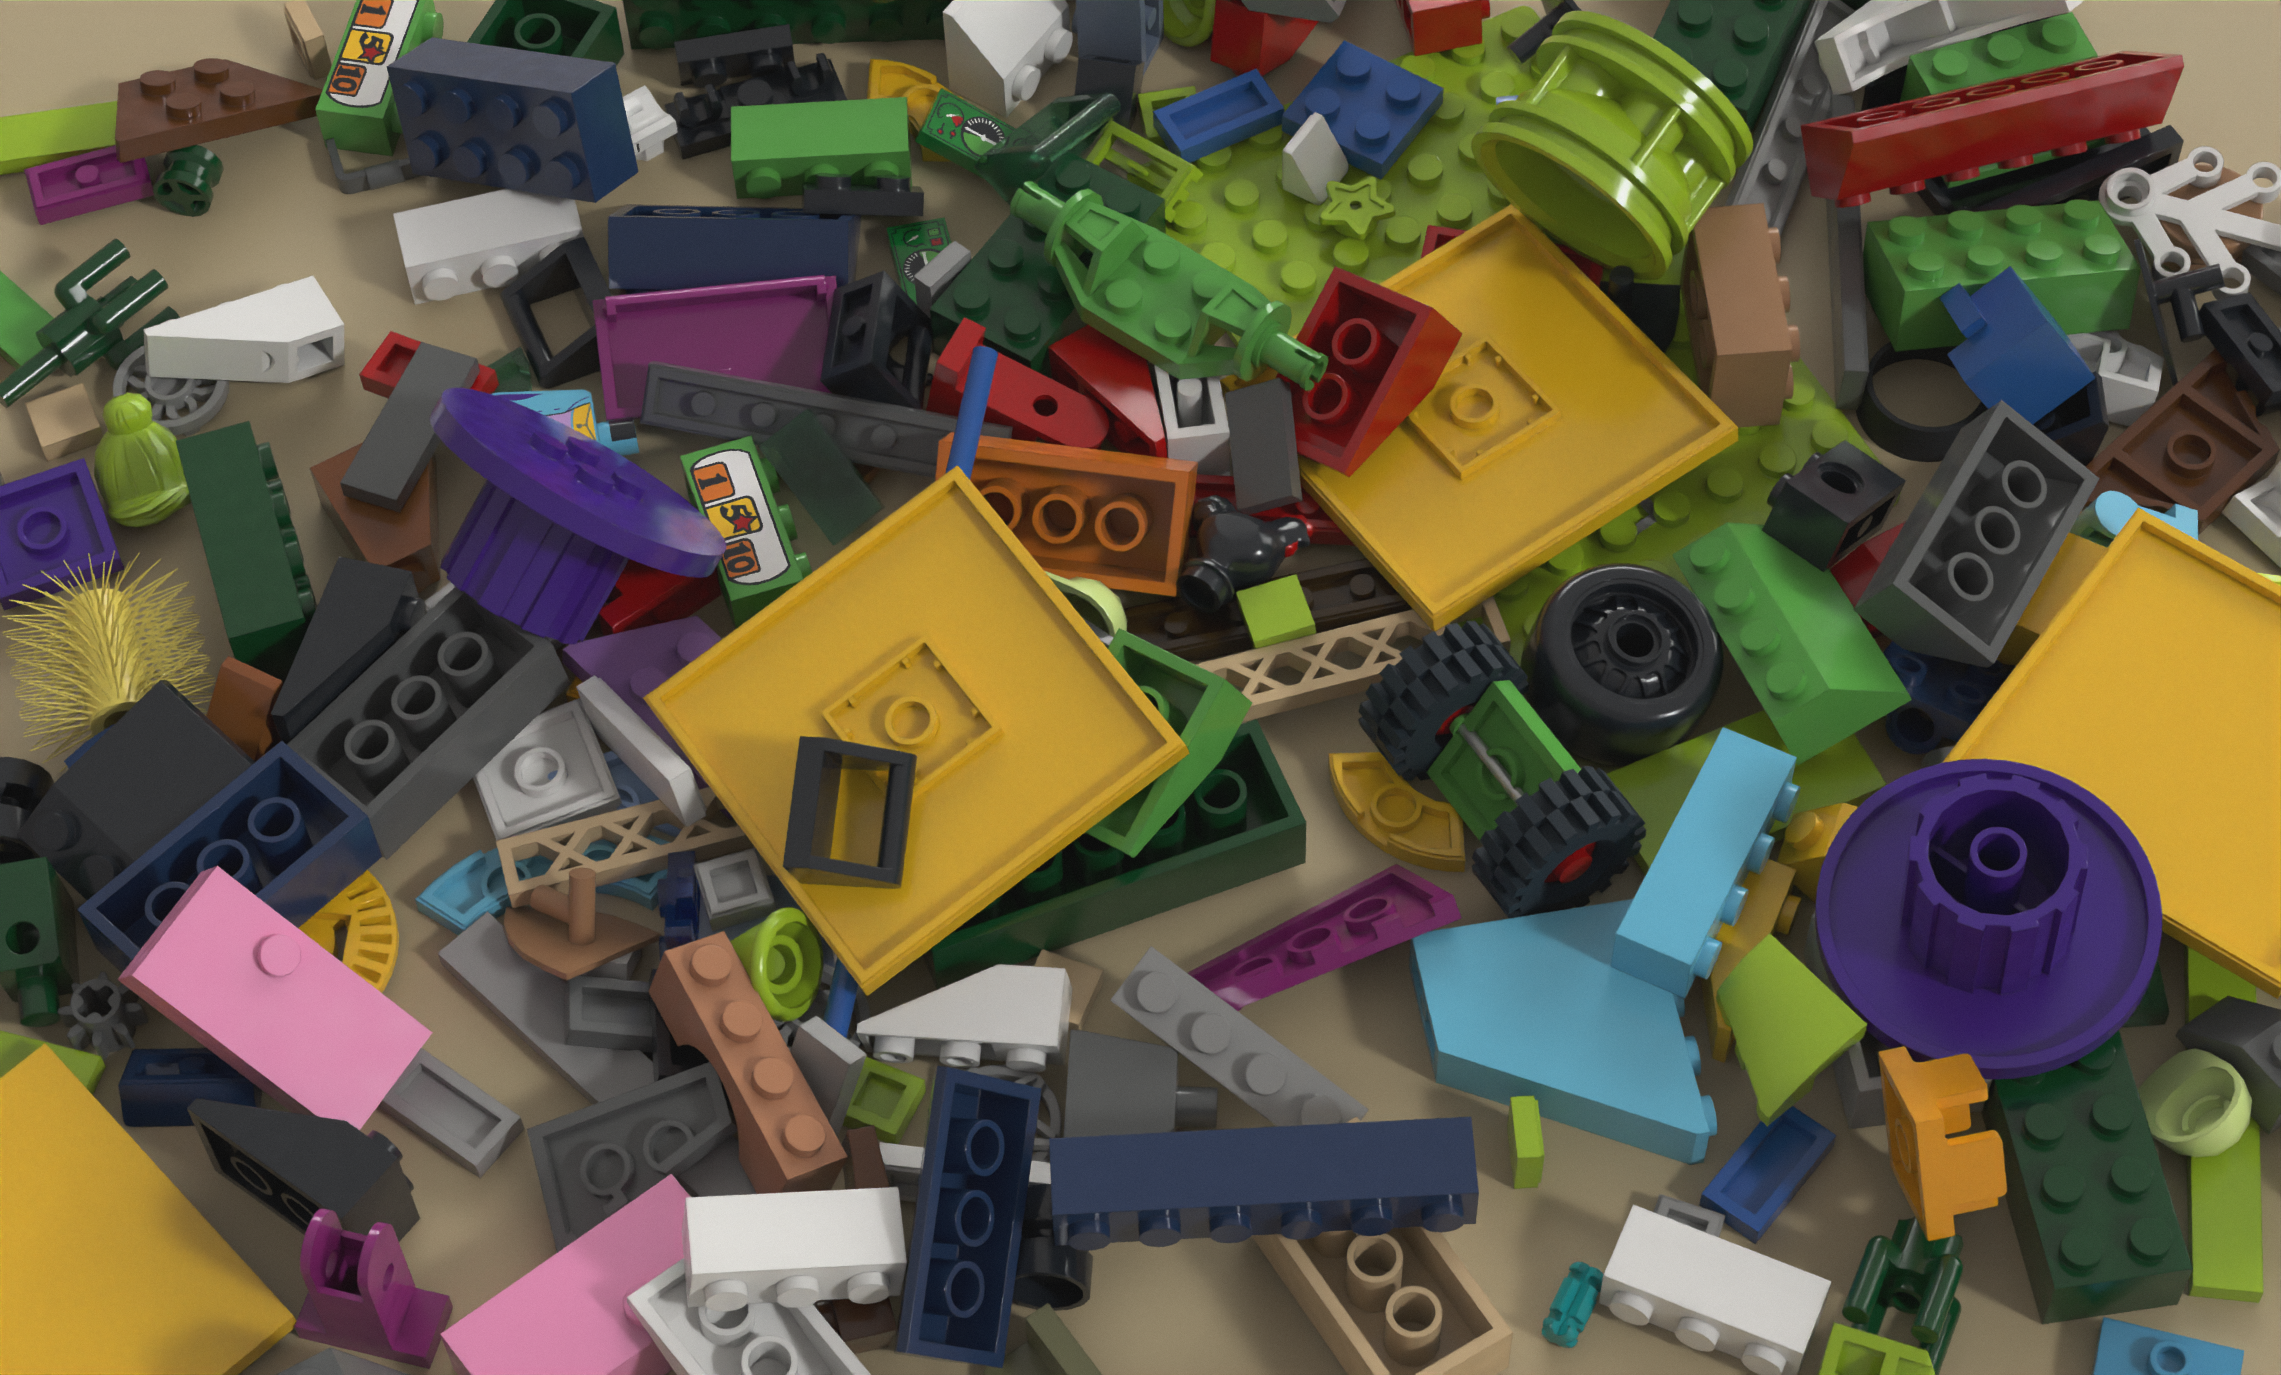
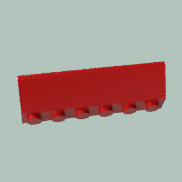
(1988, 125)

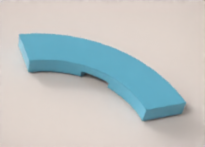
(479, 886)

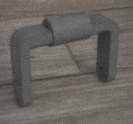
(370, 177)

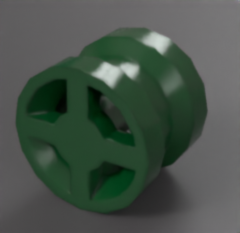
(188, 180)

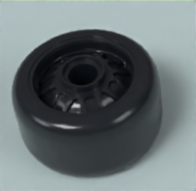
(1622, 663)

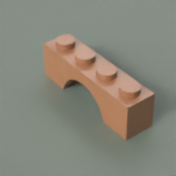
(778, 1120)

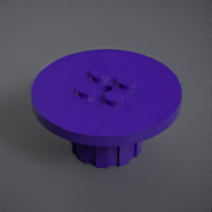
(558, 517)
(1988, 917)

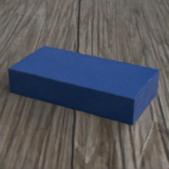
(1218, 116)
(1767, 1172)

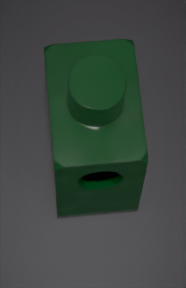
(36, 940)

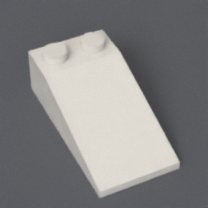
(741, 1341)

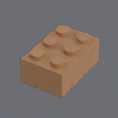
(1738, 314)

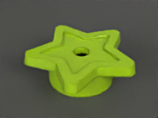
(1355, 222)

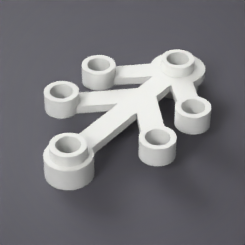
(2199, 217)

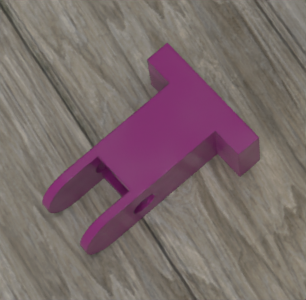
(366, 1295)

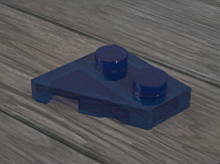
(679, 901)

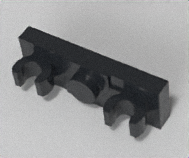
(706, 118)

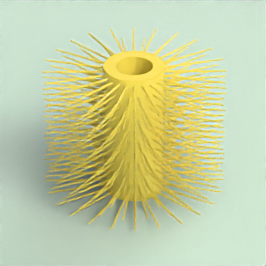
(105, 655)

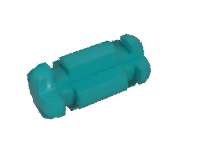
(1572, 1305)

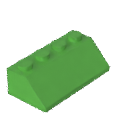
(1791, 637)

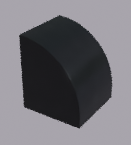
(1113, 76)

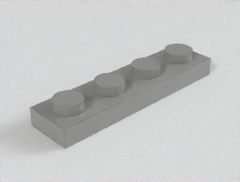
(1231, 1046)

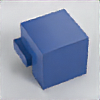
(2013, 348)

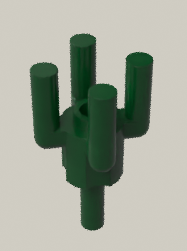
(89, 325)
(1912, 1278)

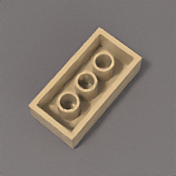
(1392, 1302)

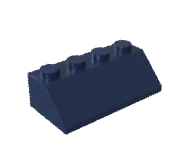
(723, 245)
(968, 1219)

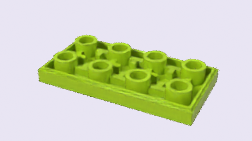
(1663, 780)

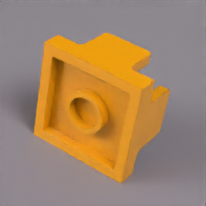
(1936, 1172)

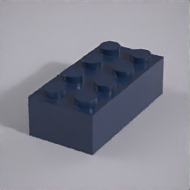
(513, 119)
(270, 829)

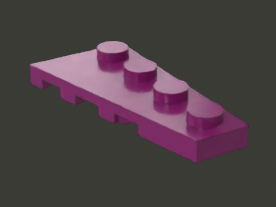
(1330, 935)

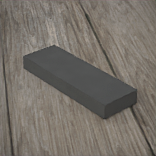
(402, 434)

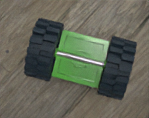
(1543, 821)

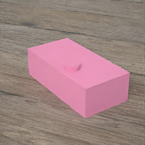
(274, 1002)
(574, 1306)

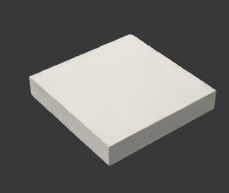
(517, 783)

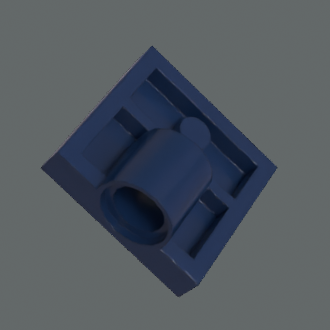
(1942, 688)

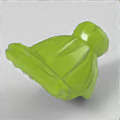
(138, 464)

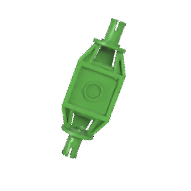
(1163, 294)

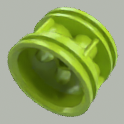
(1614, 145)

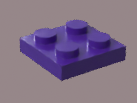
(51, 521)

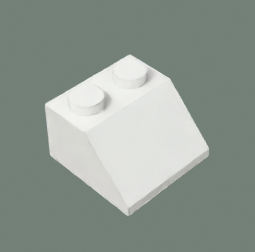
(1003, 48)

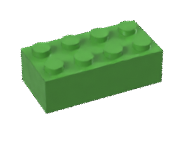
(2060, 251)

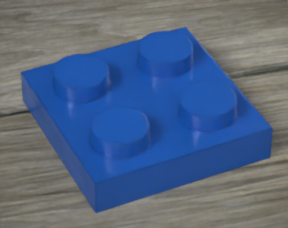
(1367, 105)

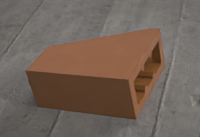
(382, 535)

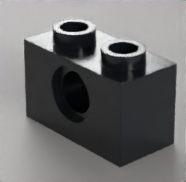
(1831, 504)

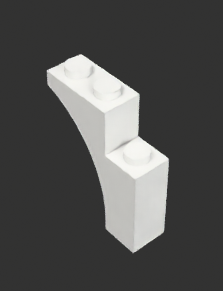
(1889, 31)

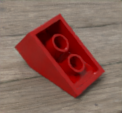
(1380, 366)

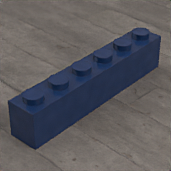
(1263, 1182)

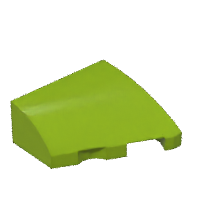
(1784, 1025)

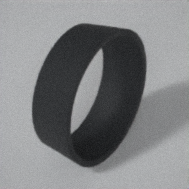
(1897, 435)

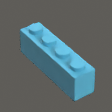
(1704, 863)

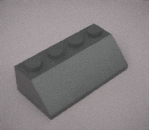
(1978, 541)

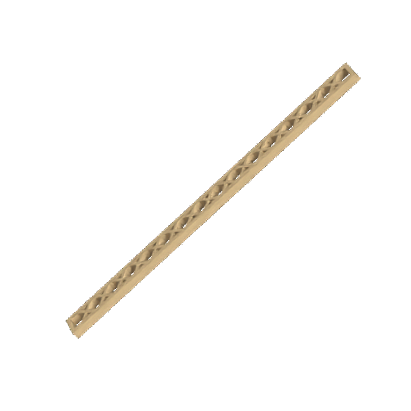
(1249, 670)

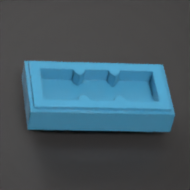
(2141, 1350)

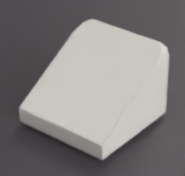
(1312, 161)

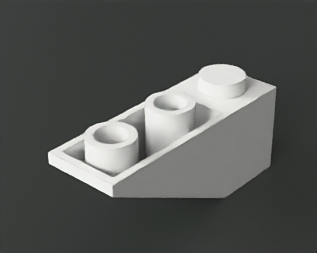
(254, 339)
(991, 1015)

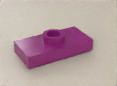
(86, 184)

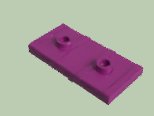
(738, 329)

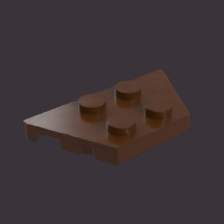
(204, 105)
(2189, 447)

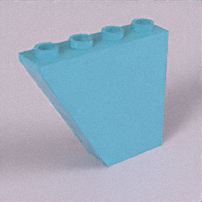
(1546, 1016)

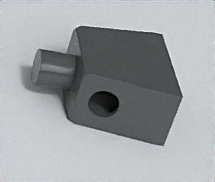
(1130, 1089)

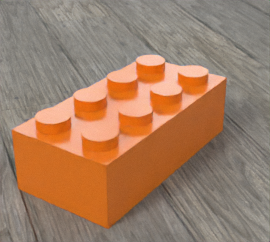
(1089, 509)

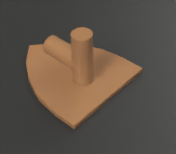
(567, 934)

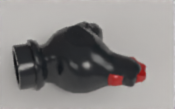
(1235, 552)

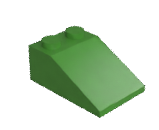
(1200, 710)

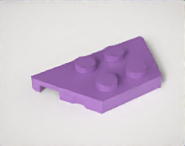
(641, 661)

